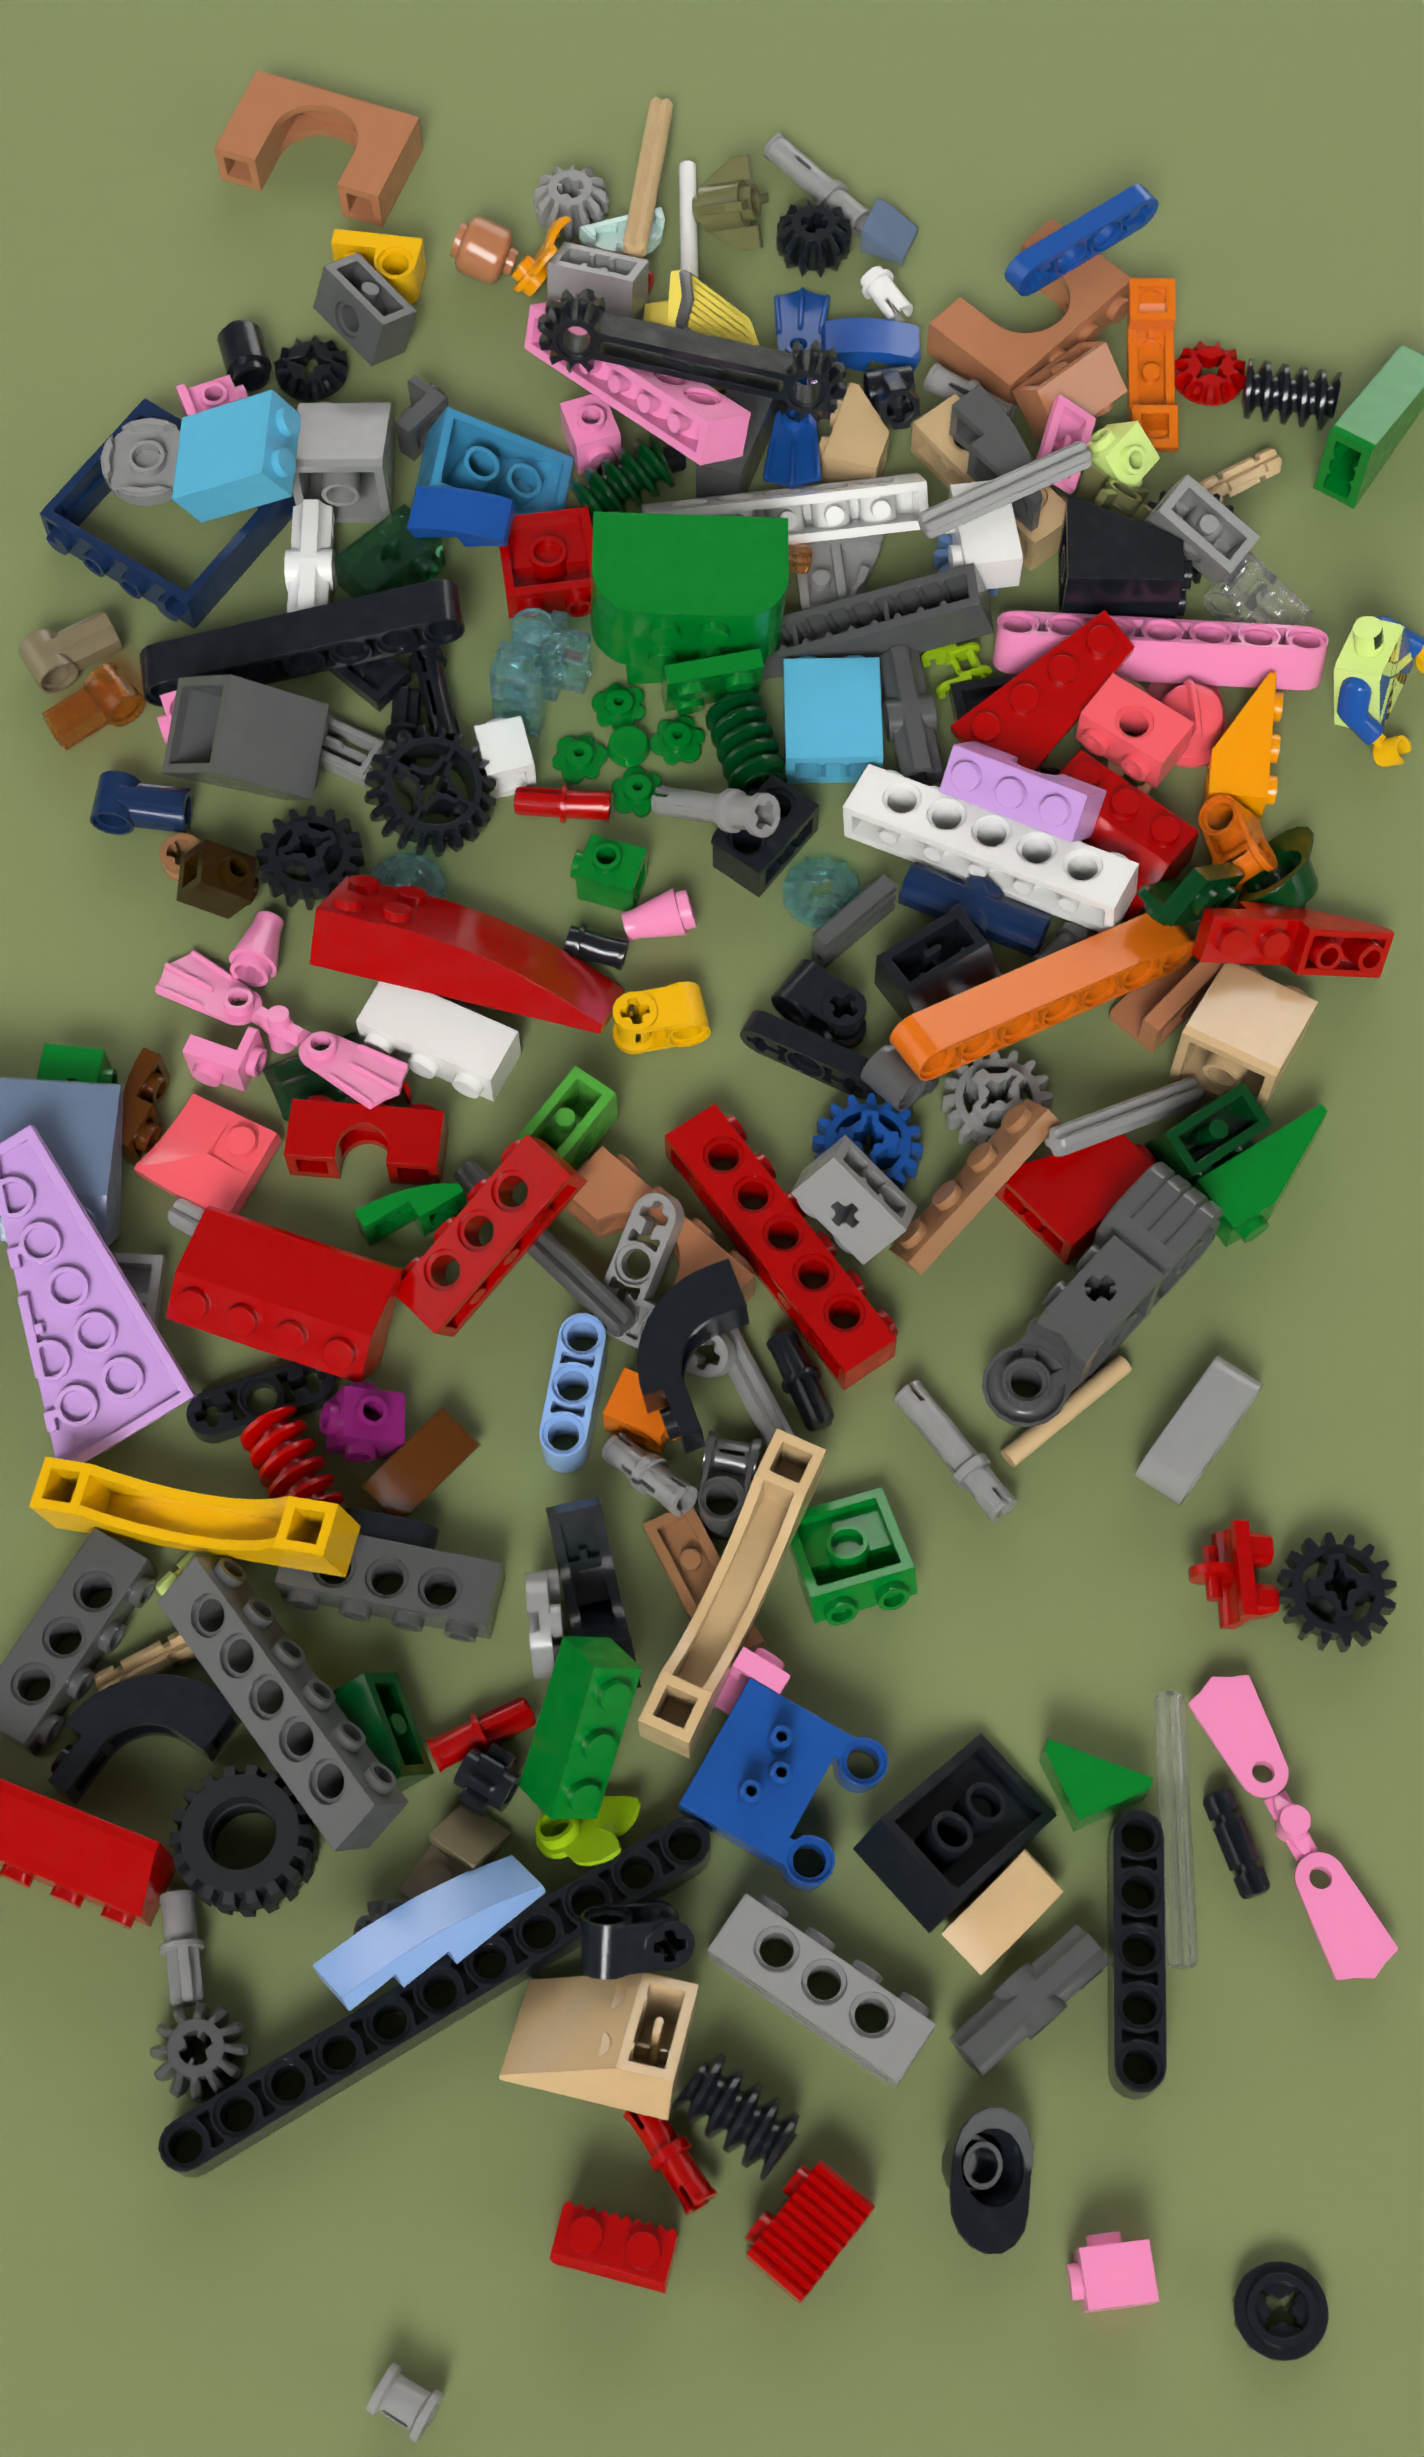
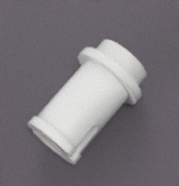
(879, 287)

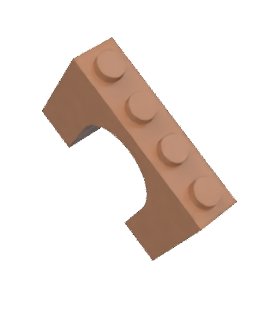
(283, 111)
(1003, 359)

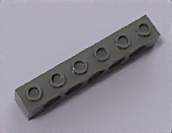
(283, 1703)

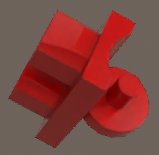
(1230, 1575)

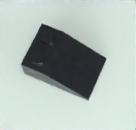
(954, 1832)

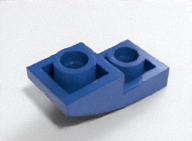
(873, 339)
(469, 515)

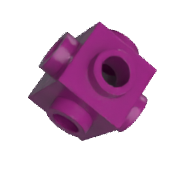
(364, 1422)

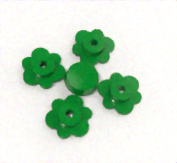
(627, 748)

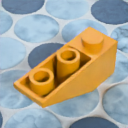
(1244, 752)

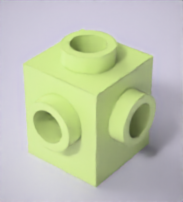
(1123, 452)

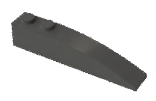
(913, 613)

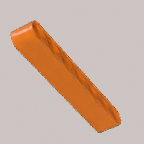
(1039, 995)

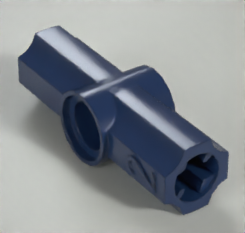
(983, 903)

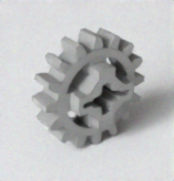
(992, 1082)

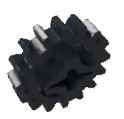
(288, 856)
(1358, 1587)

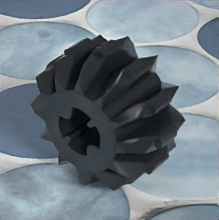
(813, 237)

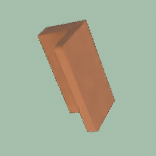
(1163, 1005)

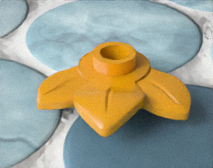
(533, 271)

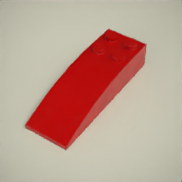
(455, 954)

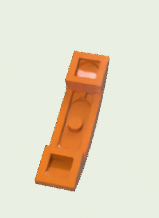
(1151, 360)

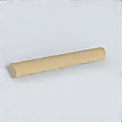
(1076, 1403)

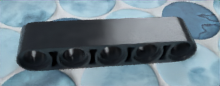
(1131, 1981)

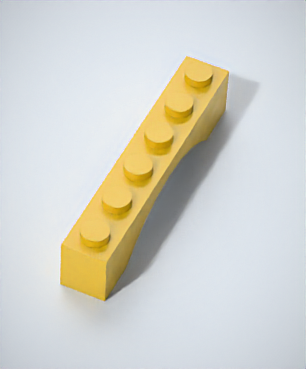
(266, 1531)

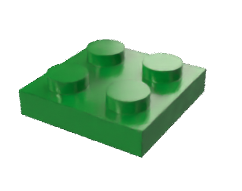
(704, 681)

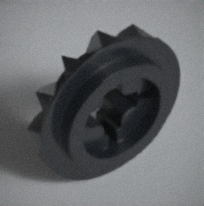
(325, 378)
(1308, 2311)

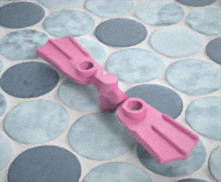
(349, 1066)
(1340, 1915)

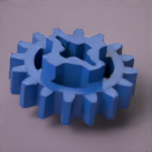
(891, 1149)

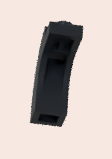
(682, 1321)
(588, 1572)
(139, 1709)

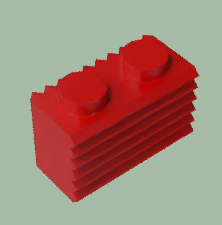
(808, 2230)
(614, 2247)

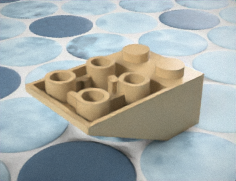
(604, 2040)

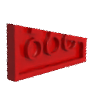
(1047, 697)

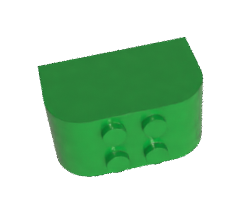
(686, 586)

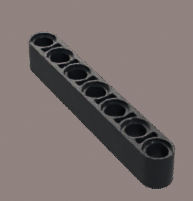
(310, 639)

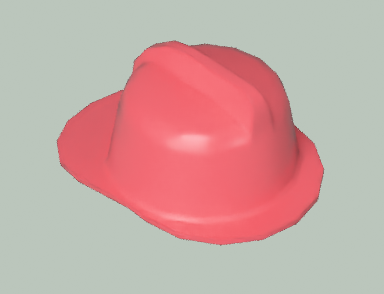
(1202, 706)

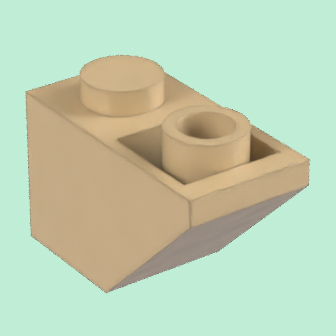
(857, 441)

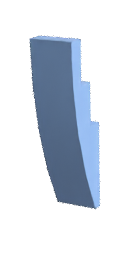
(418, 1933)

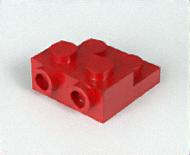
(549, 562)

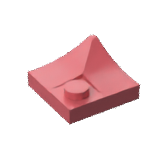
(210, 1156)

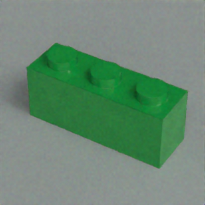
(580, 1727)

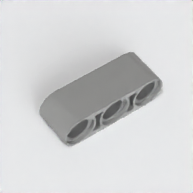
(1198, 1430)

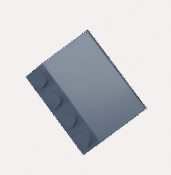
(83, 1134)

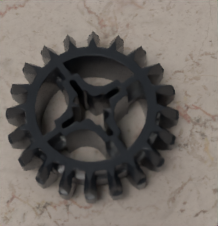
(415, 780)

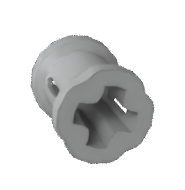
(405, 2402)

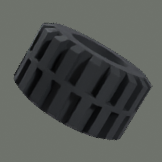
(208, 1814)

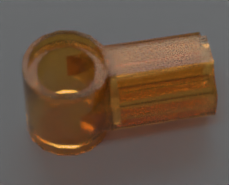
(104, 700)

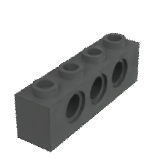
(423, 1569)
(35, 1656)

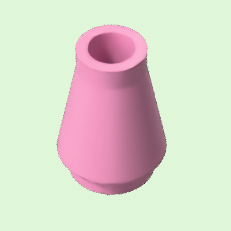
(661, 917)
(257, 953)

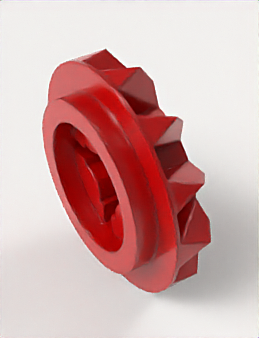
(1209, 389)

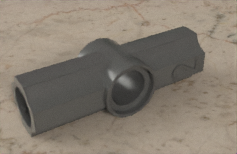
(910, 715)
(1029, 2000)

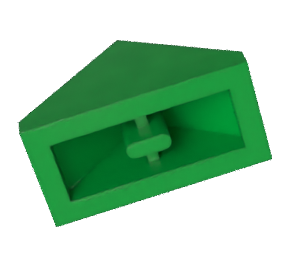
(1090, 1785)

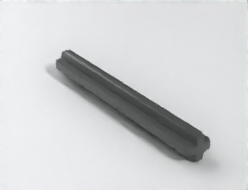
(565, 1268)

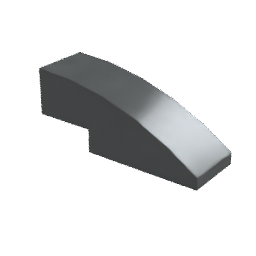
(993, 447)

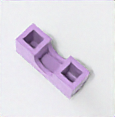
(1033, 798)

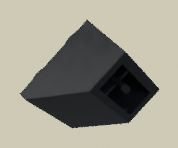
(935, 964)

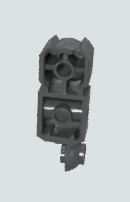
(1133, 1263)

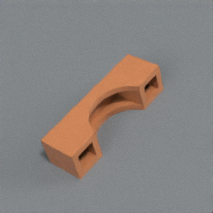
(607, 1202)

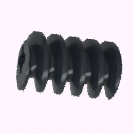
(1290, 394)
(739, 2115)

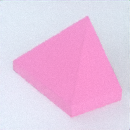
(1064, 427)

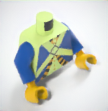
(1370, 680)

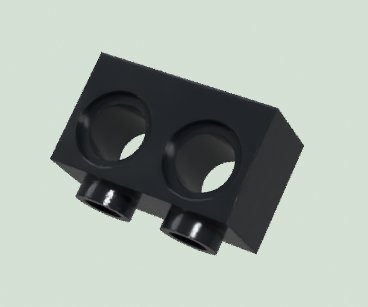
(773, 853)

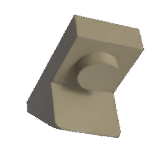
(457, 1846)

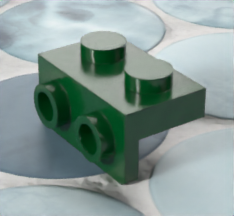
(1184, 901)

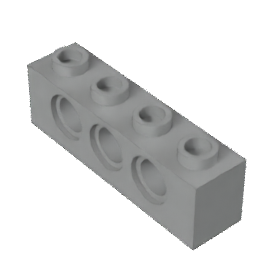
(881, 2053)

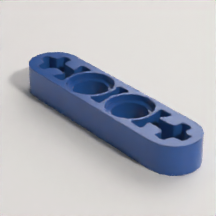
(1081, 240)

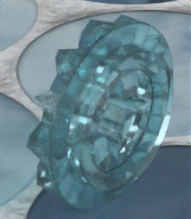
(410, 869)
(798, 890)

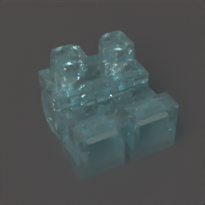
(537, 664)

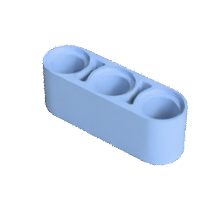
(569, 1369)

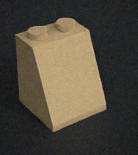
(1243, 1033)

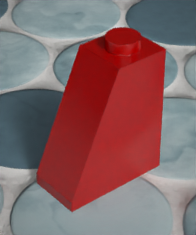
(1072, 1194)

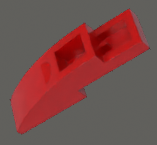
(1292, 937)

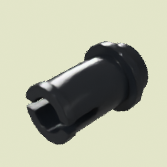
(596, 946)

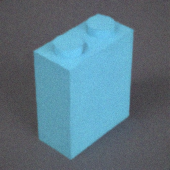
(236, 456)
(831, 718)

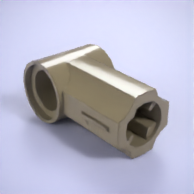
(60, 655)

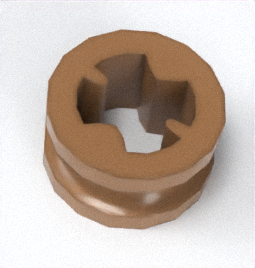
(172, 847)

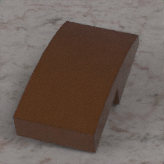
(144, 1086)
(421, 1464)

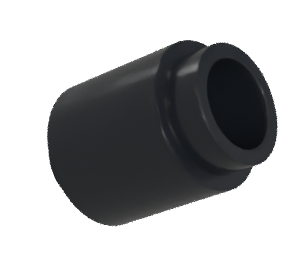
(245, 354)

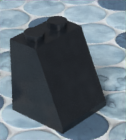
(1119, 565)

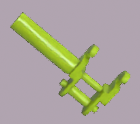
(952, 656)

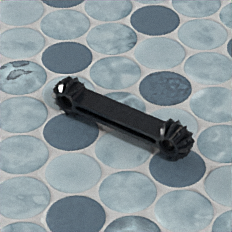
(691, 355)

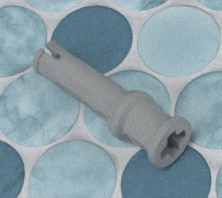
(730, 809)

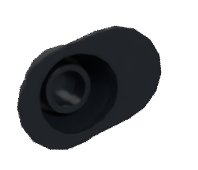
(989, 2179)

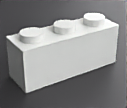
(440, 1039)

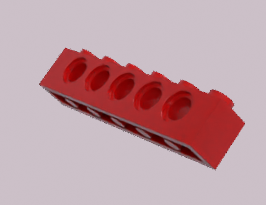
(844, 1352)

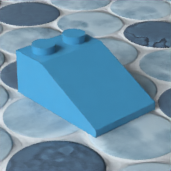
(494, 461)

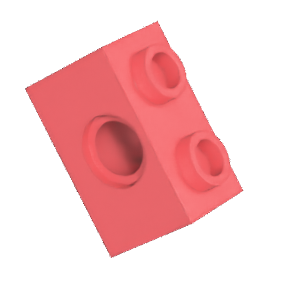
(1125, 708)

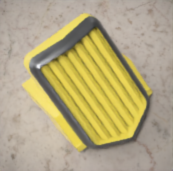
(700, 309)

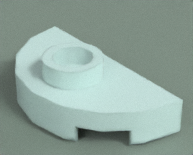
(609, 234)

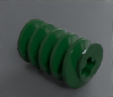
(625, 480)
(744, 740)

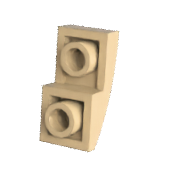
(1002, 1911)

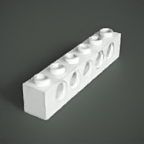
(821, 510)
(972, 841)

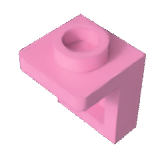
(219, 1064)
(758, 1665)

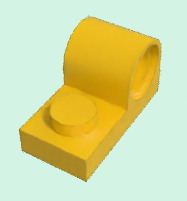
(394, 257)

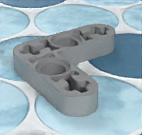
(643, 1304)

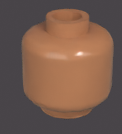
(484, 250)

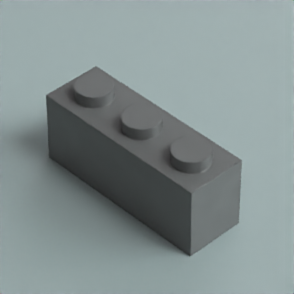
(736, 474)

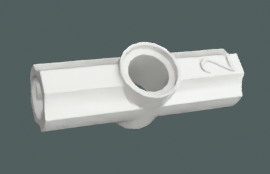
(310, 562)

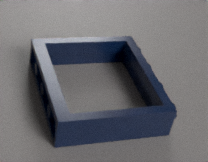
(88, 488)

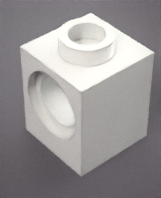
(509, 754)

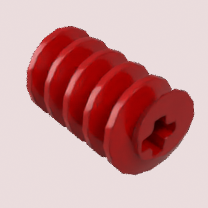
(284, 1459)

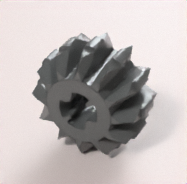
(180, 2049)

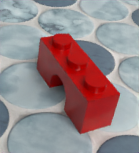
(327, 1130)

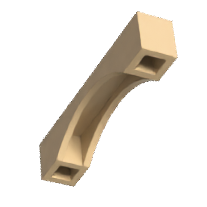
(713, 1639)

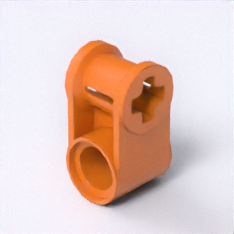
(1235, 837)

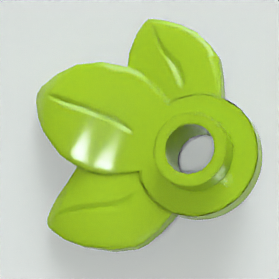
(588, 1840)

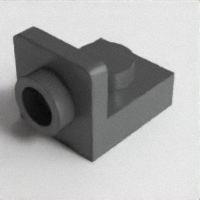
(415, 421)

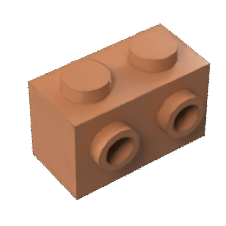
(1082, 375)

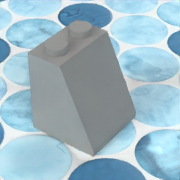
(347, 459)

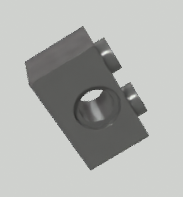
(364, 309)

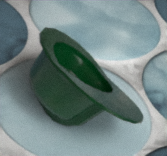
(1295, 877)

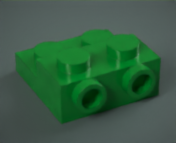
(852, 1558)

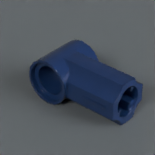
(127, 803)

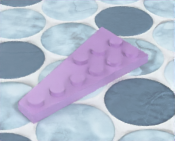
(85, 1328)

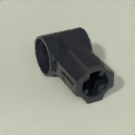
(893, 394)

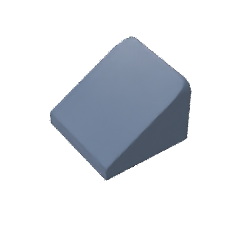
(887, 233)

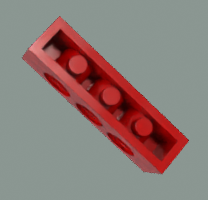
(482, 1268)

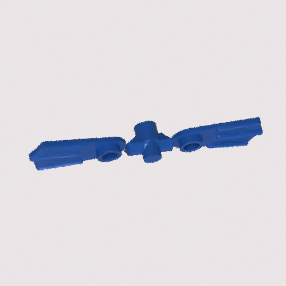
(794, 446)

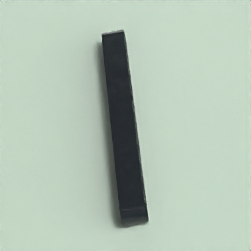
(423, 2020)

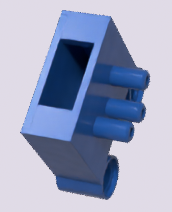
(766, 1774)

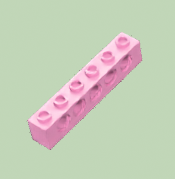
(674, 409)

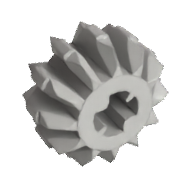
(572, 195)

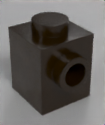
(217, 879)

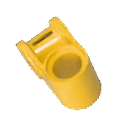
(663, 1016)

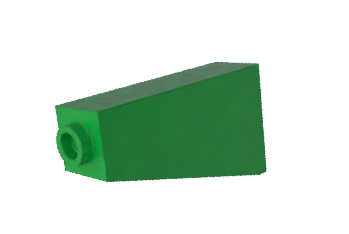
(1372, 428)

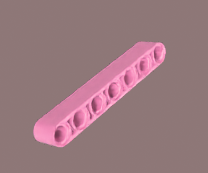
(1177, 648)

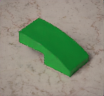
(425, 1205)

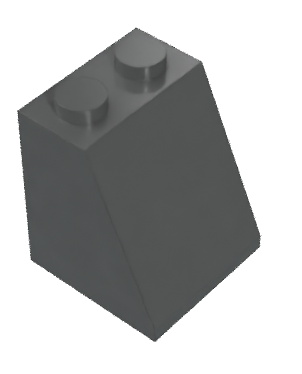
(245, 737)

